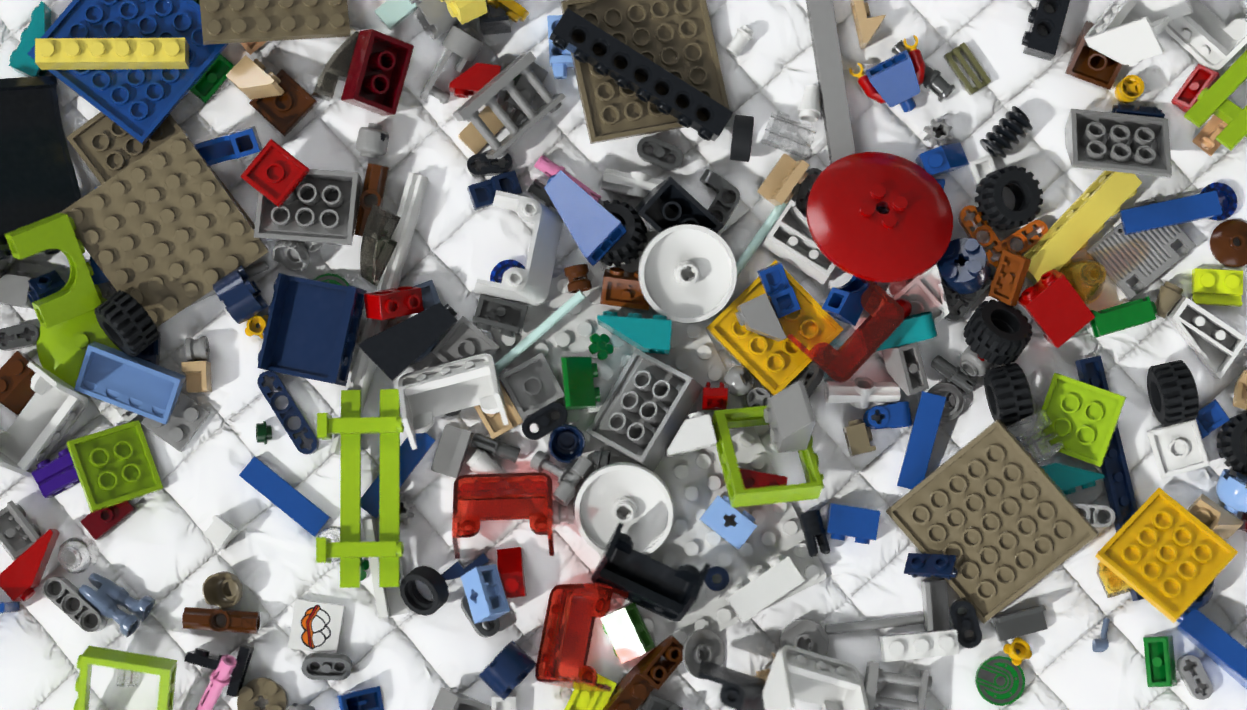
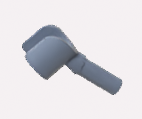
(1101, 644)

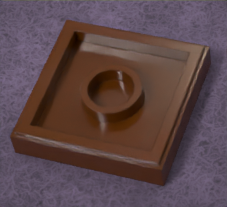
(286, 109)

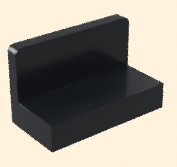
(494, 25)

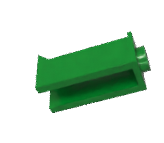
(1123, 316)

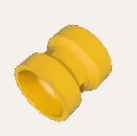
(1133, 85)

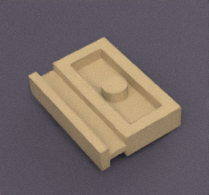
(494, 422)

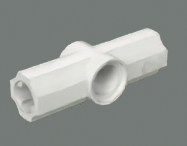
(634, 184)
(861, 392)

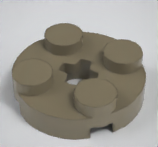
(262, 687)

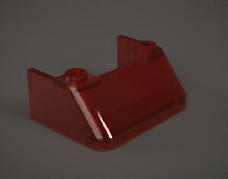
(883, 320)
(502, 498)
(569, 633)

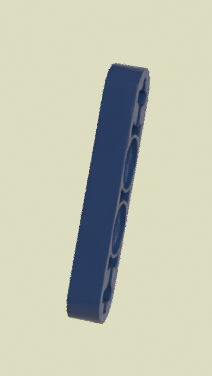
(290, 411)

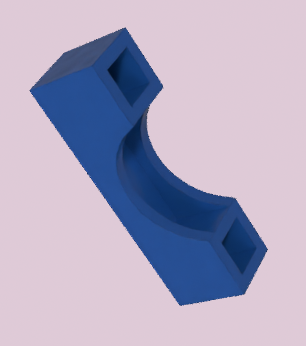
(230, 146)
(845, 301)

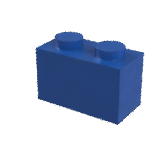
(852, 522)

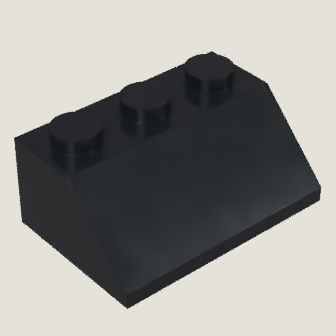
(672, 206)

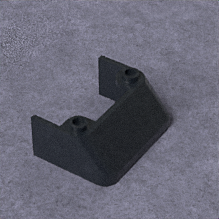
(647, 580)
(738, 689)

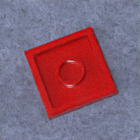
(275, 173)

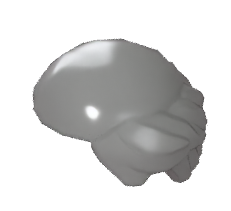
(291, 255)

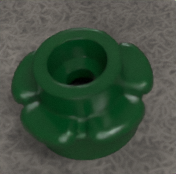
(263, 432)

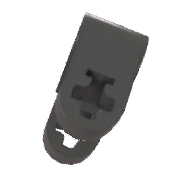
(721, 187)

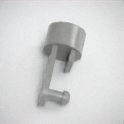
(461, 44)

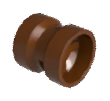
(578, 278)

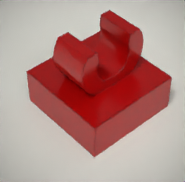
(714, 397)

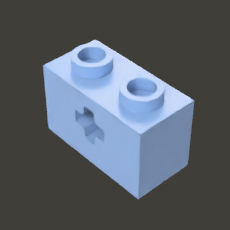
(734, 535)
(485, 593)

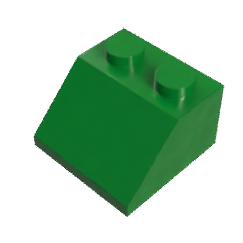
(579, 383)

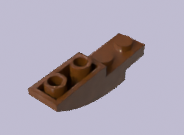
(647, 675)

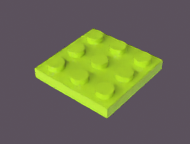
(1082, 417)
(114, 465)

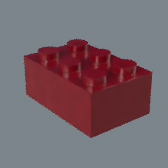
(377, 72)

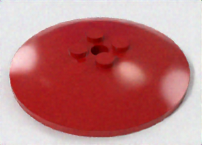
(874, 244)

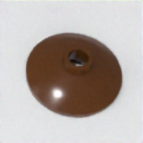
(1222, 243)

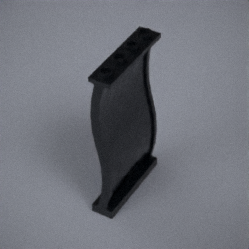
(34, 156)

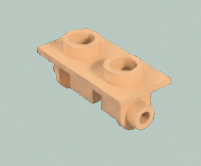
(1206, 137)

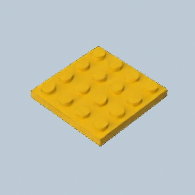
(767, 360)
(1166, 554)

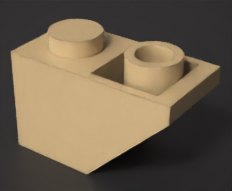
(253, 81)

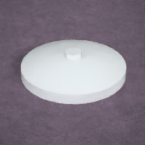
(687, 273)
(628, 496)

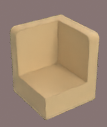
(197, 376)

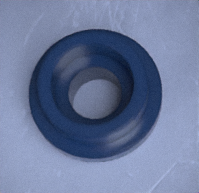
(724, 575)

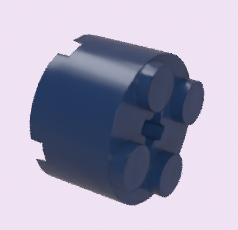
(964, 266)
(240, 295)
(507, 670)

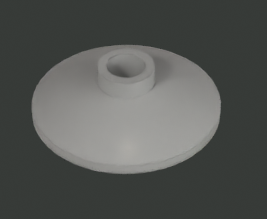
(710, 650)

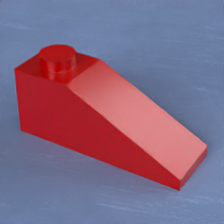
(27, 570)

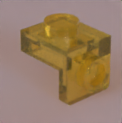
(1111, 582)

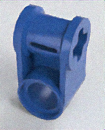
(891, 416)

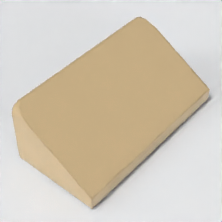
(470, 135)

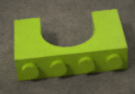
(79, 292)

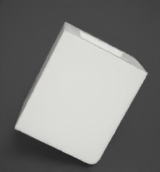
(220, 532)

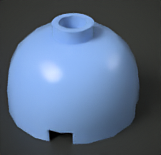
(1232, 491)

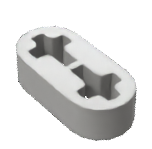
(1189, 679)

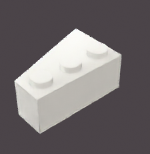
(794, 244)
(1207, 335)

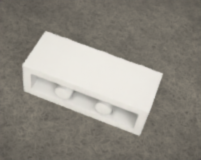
(764, 588)
(919, 645)

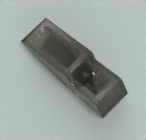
(335, 69)
(377, 243)

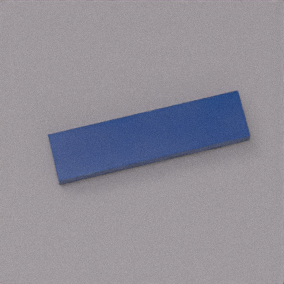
(1170, 212)
(921, 439)
(408, 462)
(284, 496)

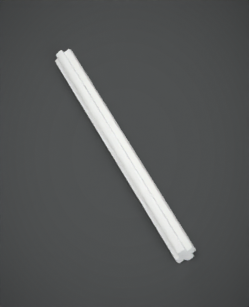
(409, 212)

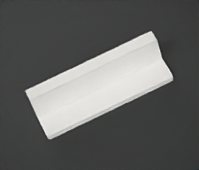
(387, 599)

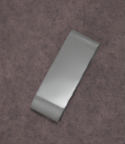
(63, 602)

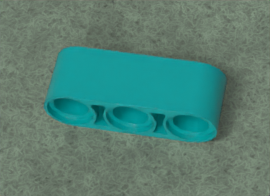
(912, 330)

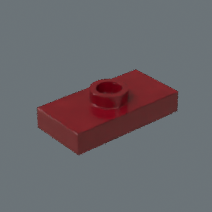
(103, 520)

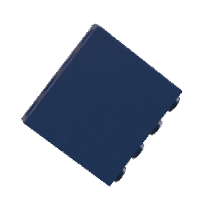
(311, 329)

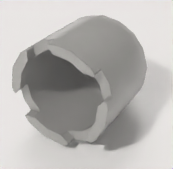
(434, 16)

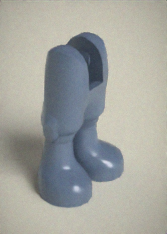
(111, 595)

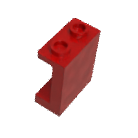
(1056, 307)

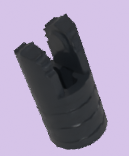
(813, 527)

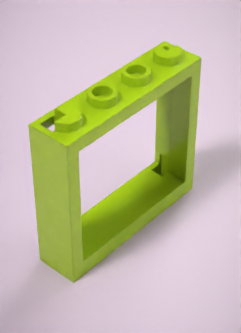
(741, 497)
(129, 661)

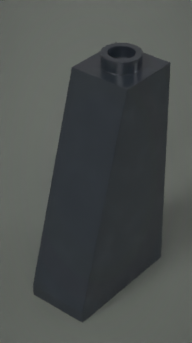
(405, 342)

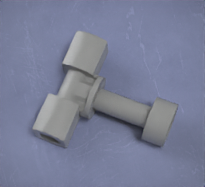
(567, 477)

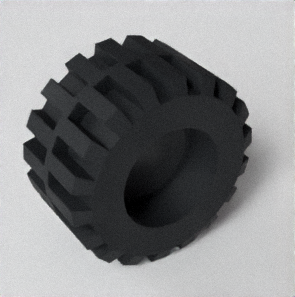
(1025, 193)
(632, 240)
(126, 323)
(997, 332)
(1172, 393)
(1008, 394)
(1231, 443)

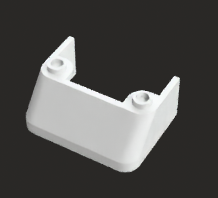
(1130, 28)
(1208, 36)
(533, 283)
(448, 390)
(41, 422)
(814, 680)

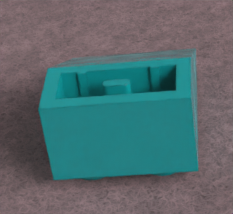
(645, 334)

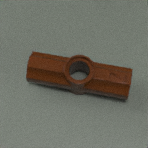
(373, 185)
(206, 620)

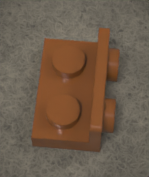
(1009, 277)
(622, 289)

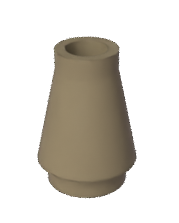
(1167, 298)

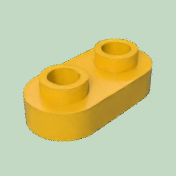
(512, 8)

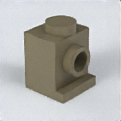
(858, 438)

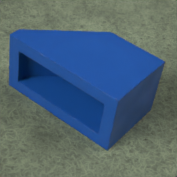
(943, 159)

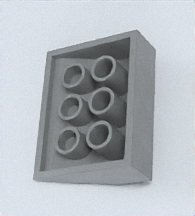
(1118, 142)
(317, 210)
(645, 409)

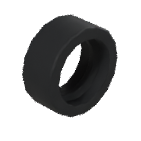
(742, 138)
(433, 581)

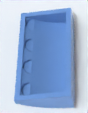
(129, 382)

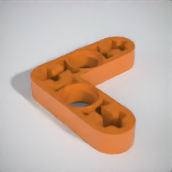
(1000, 245)

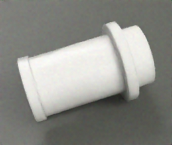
(740, 40)

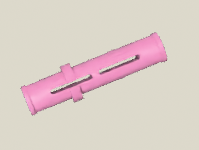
(550, 168)
(218, 680)

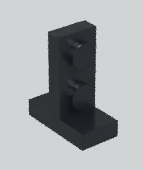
(202, 658)

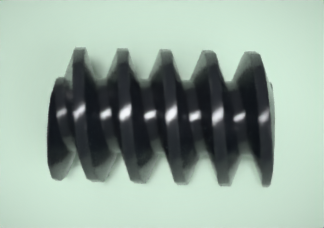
(1006, 133)

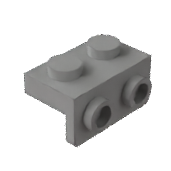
(16, 531)

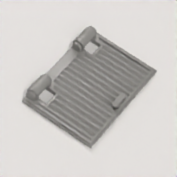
(1139, 254)

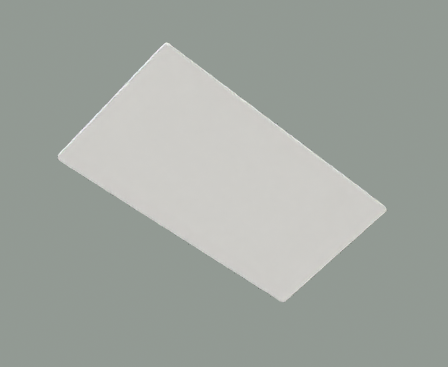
(691, 477)

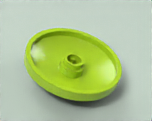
(65, 344)

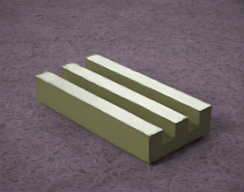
(977, 67)

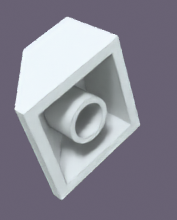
(693, 435)

